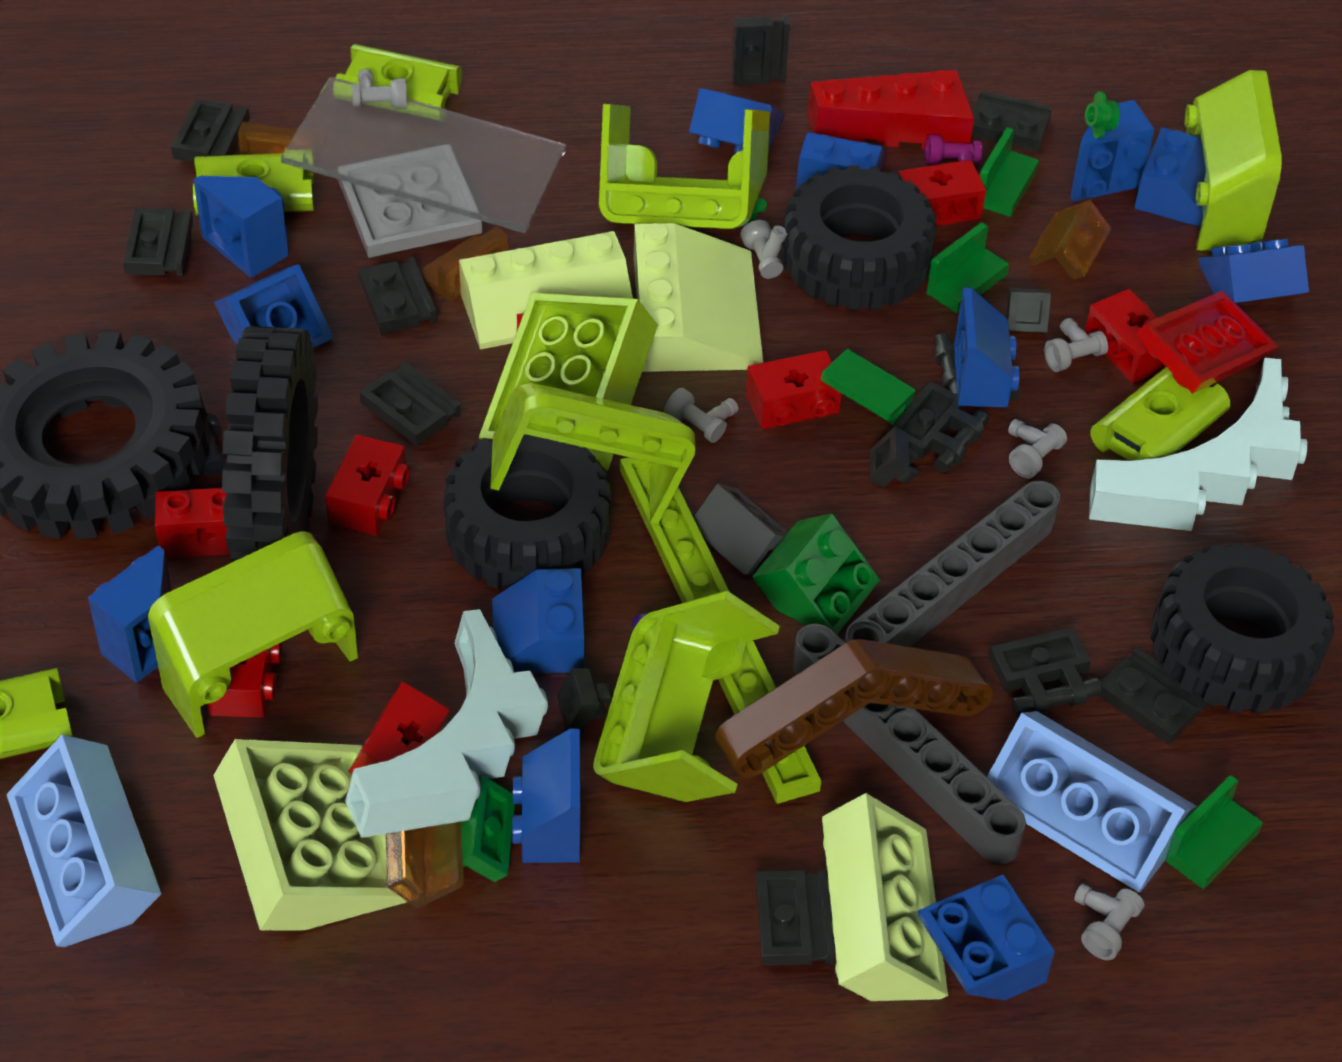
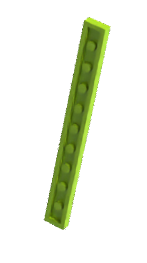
(697, 577)

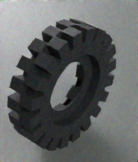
(269, 438)
(158, 458)

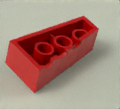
(892, 108)

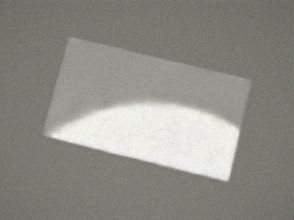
(426, 156)

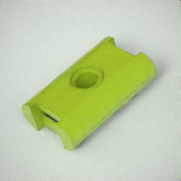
(425, 79)
(290, 181)
(1159, 418)
(30, 713)

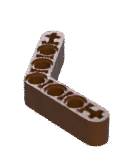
(841, 686)

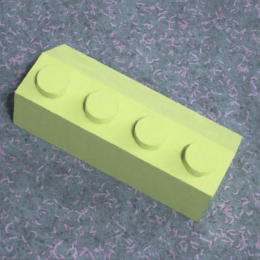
(501, 283)
(875, 888)

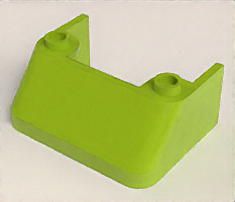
(1239, 157)
(637, 196)
(597, 426)
(241, 613)
(665, 695)

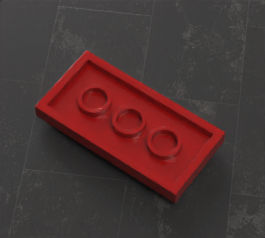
(1206, 341)

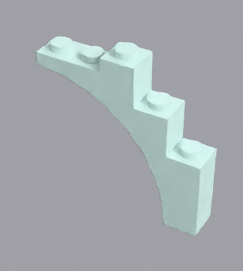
(1176, 487)
(441, 776)

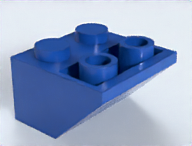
(1116, 159)
(1257, 270)
(122, 612)
(989, 940)

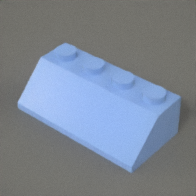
(1088, 799)
(82, 842)

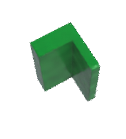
(1006, 176)
(965, 266)
(869, 385)
(489, 831)
(1212, 835)

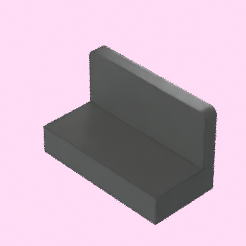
(738, 528)

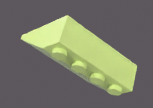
(699, 298)
(298, 834)

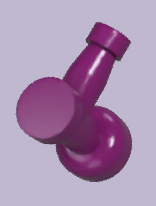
(937, 150)

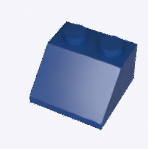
(721, 119)
(828, 152)
(1172, 178)
(242, 221)
(275, 301)
(983, 354)
(542, 621)
(549, 802)

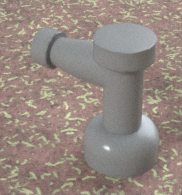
(366, 92)
(767, 244)
(1060, 353)
(711, 423)
(1027, 459)
(1104, 937)

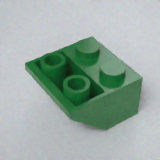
(817, 574)

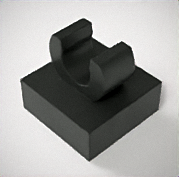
(1028, 309)
(892, 459)
(582, 699)

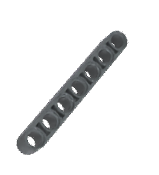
(961, 569)
(917, 760)

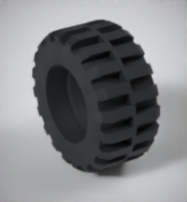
(857, 271)
(511, 549)
(1228, 665)

